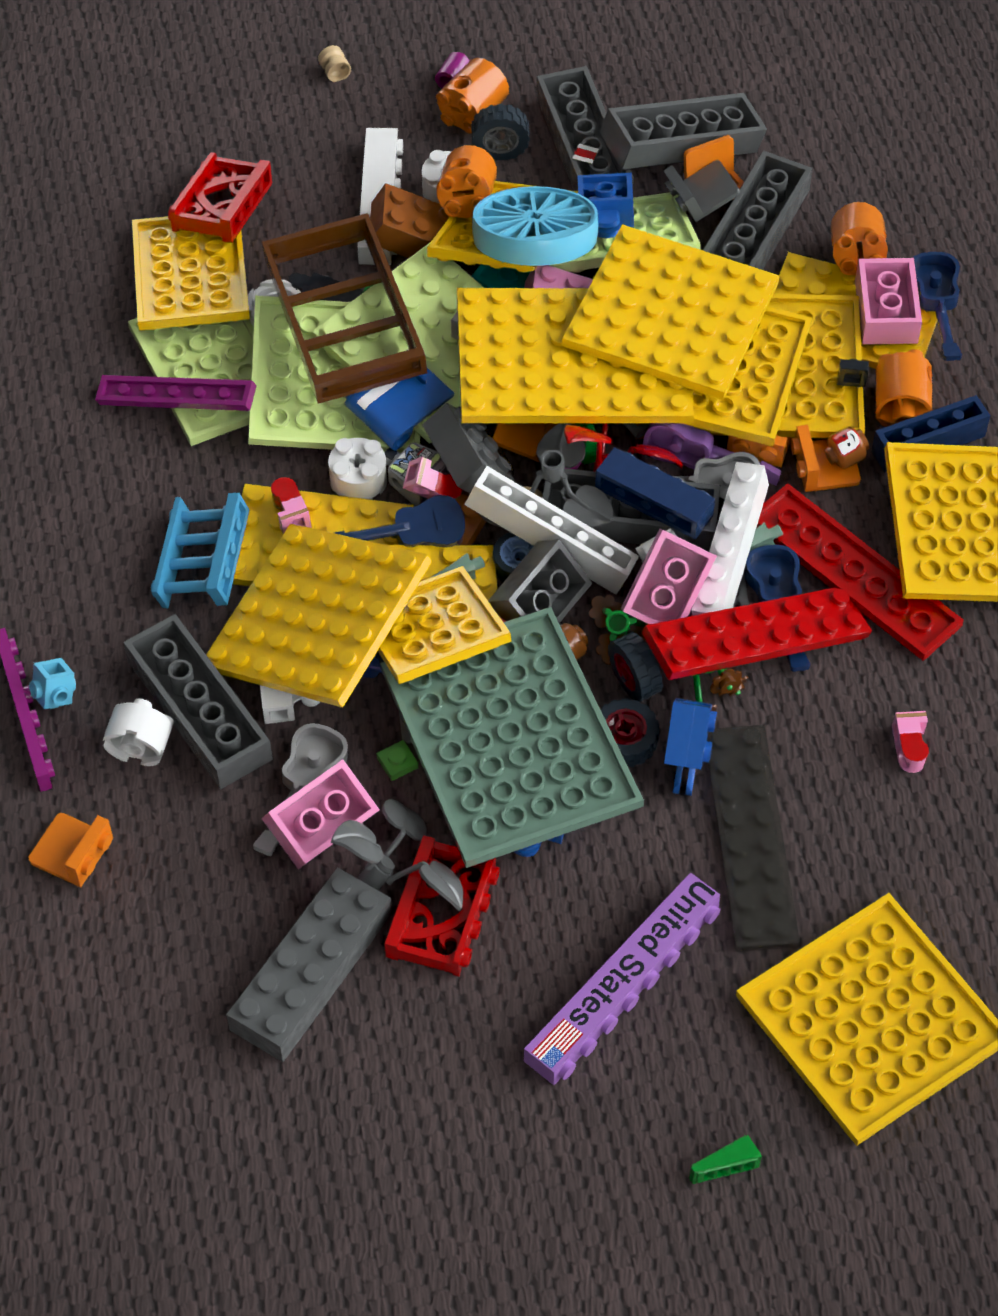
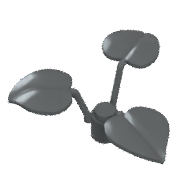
(555, 455)
(380, 867)

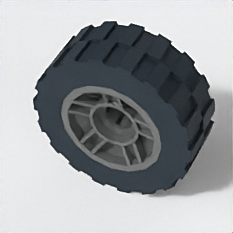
(501, 131)

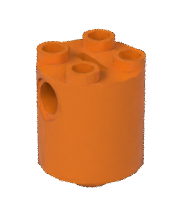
(471, 90)
(465, 180)
(857, 234)
(902, 387)

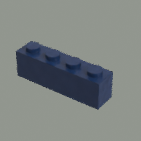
(947, 425)
(655, 493)

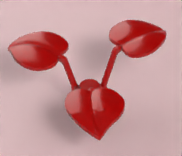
(577, 433)

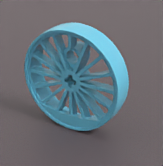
(535, 226)

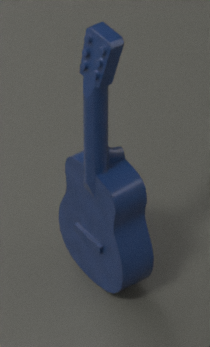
(938, 292)
(434, 522)
(773, 575)

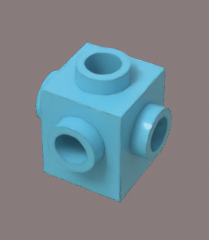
(52, 683)

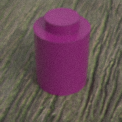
(451, 66)

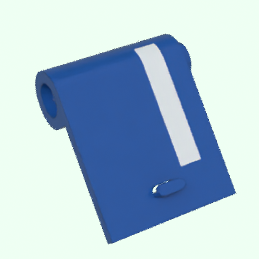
(399, 406)

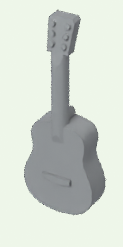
(719, 470)
(313, 752)

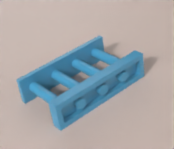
(221, 562)

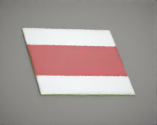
(585, 153)

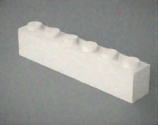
(379, 167)
(539, 520)
(733, 538)

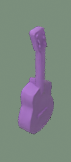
(692, 445)

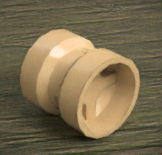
(334, 63)

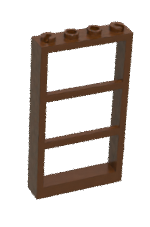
(362, 375)

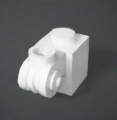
(279, 705)

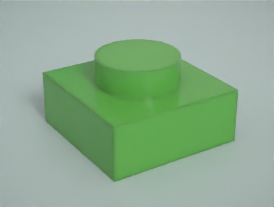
(397, 760)

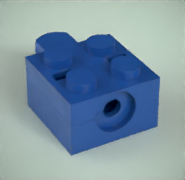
(613, 199)
(688, 739)

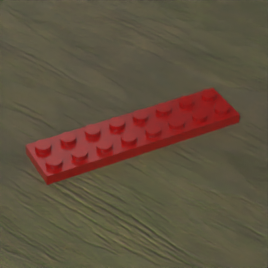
(851, 565)
(755, 632)

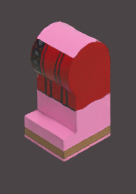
(429, 482)
(290, 502)
(908, 740)

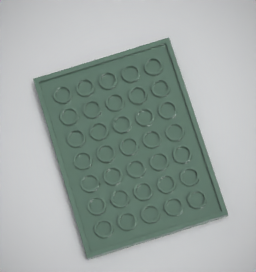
(515, 743)

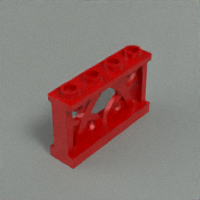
(214, 220)
(405, 930)

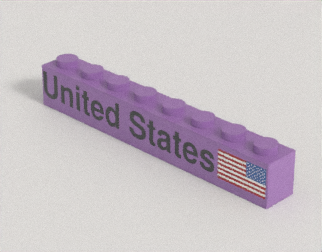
(622, 979)

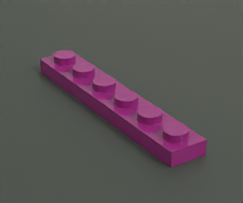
(176, 392)
(28, 719)

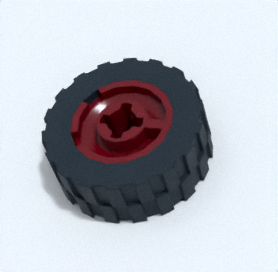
(635, 666)
(640, 722)

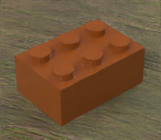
(405, 220)

